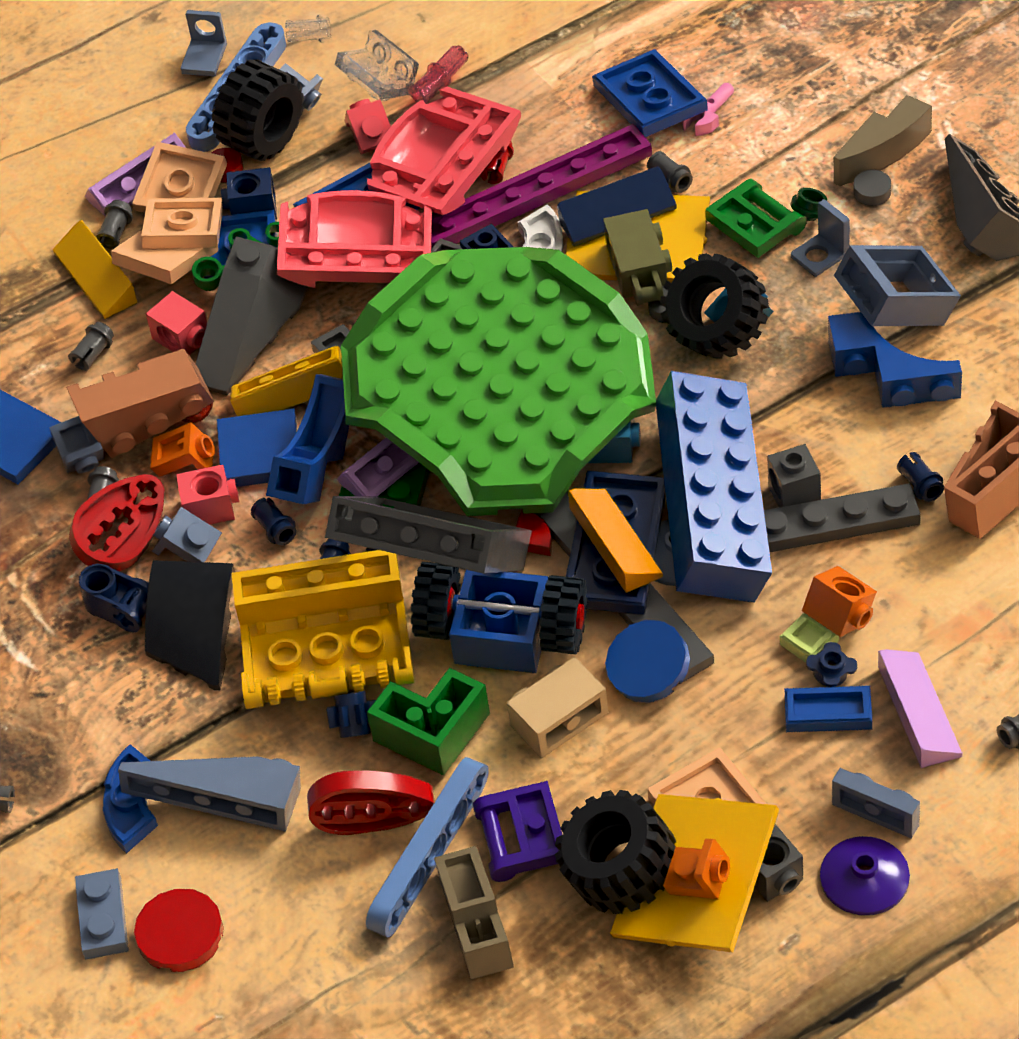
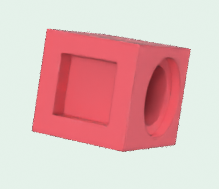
(177, 323)
(208, 494)

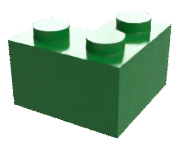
(433, 727)

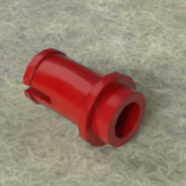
(498, 165)

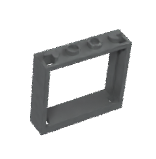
(428, 534)

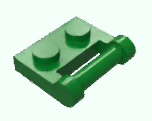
(749, 225)

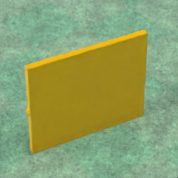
(681, 231)
(697, 922)

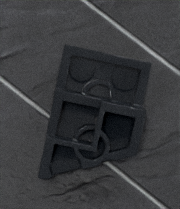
(189, 617)

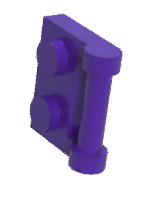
(534, 826)

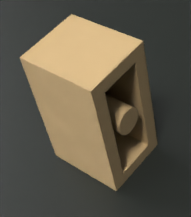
(557, 707)

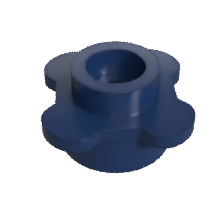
(828, 674)

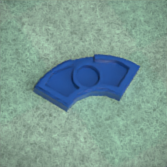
(124, 813)

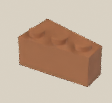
(142, 402)
(986, 477)

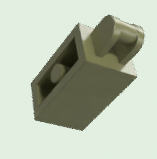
(637, 255)

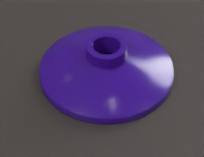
(864, 890)

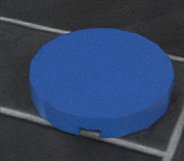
(647, 661)

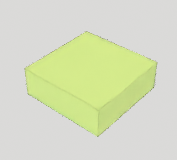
(806, 637)

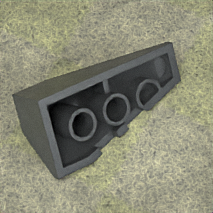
(982, 205)
(245, 313)

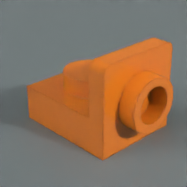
(181, 448)
(698, 871)

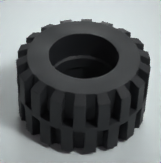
(257, 110)
(687, 297)
(600, 829)

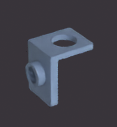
(205, 47)
(832, 238)

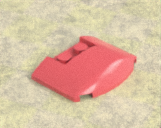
(441, 149)
(350, 237)

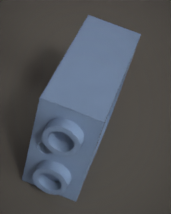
(867, 276)

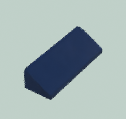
(584, 214)

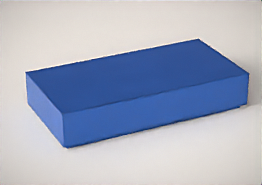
(828, 709)

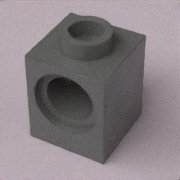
(793, 476)
(784, 876)

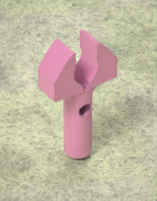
(709, 120)

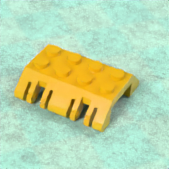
(322, 627)

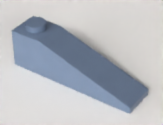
(234, 788)

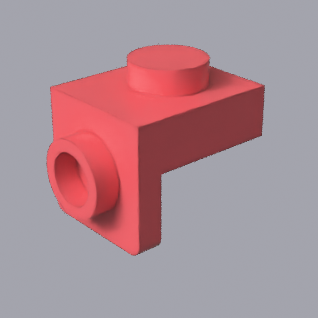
(367, 123)

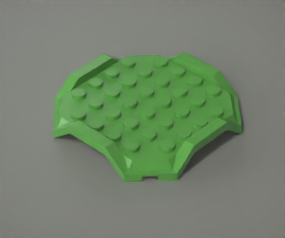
(498, 372)

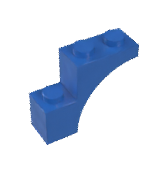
(899, 375)
(321, 438)

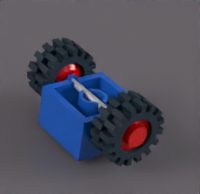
(499, 616)

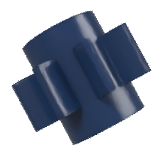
(350, 714)

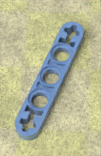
(252, 49)
(428, 842)

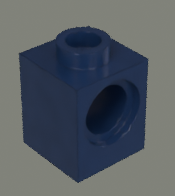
(249, 191)

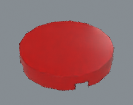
(178, 930)

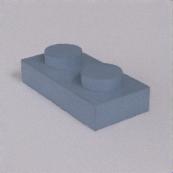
(876, 802)
(101, 914)

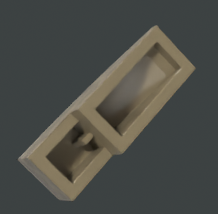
(883, 140)
(474, 912)

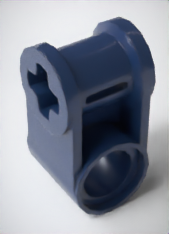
(114, 596)

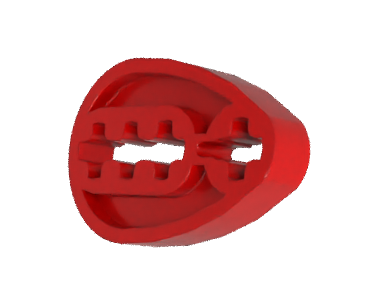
(99, 515)
(367, 801)

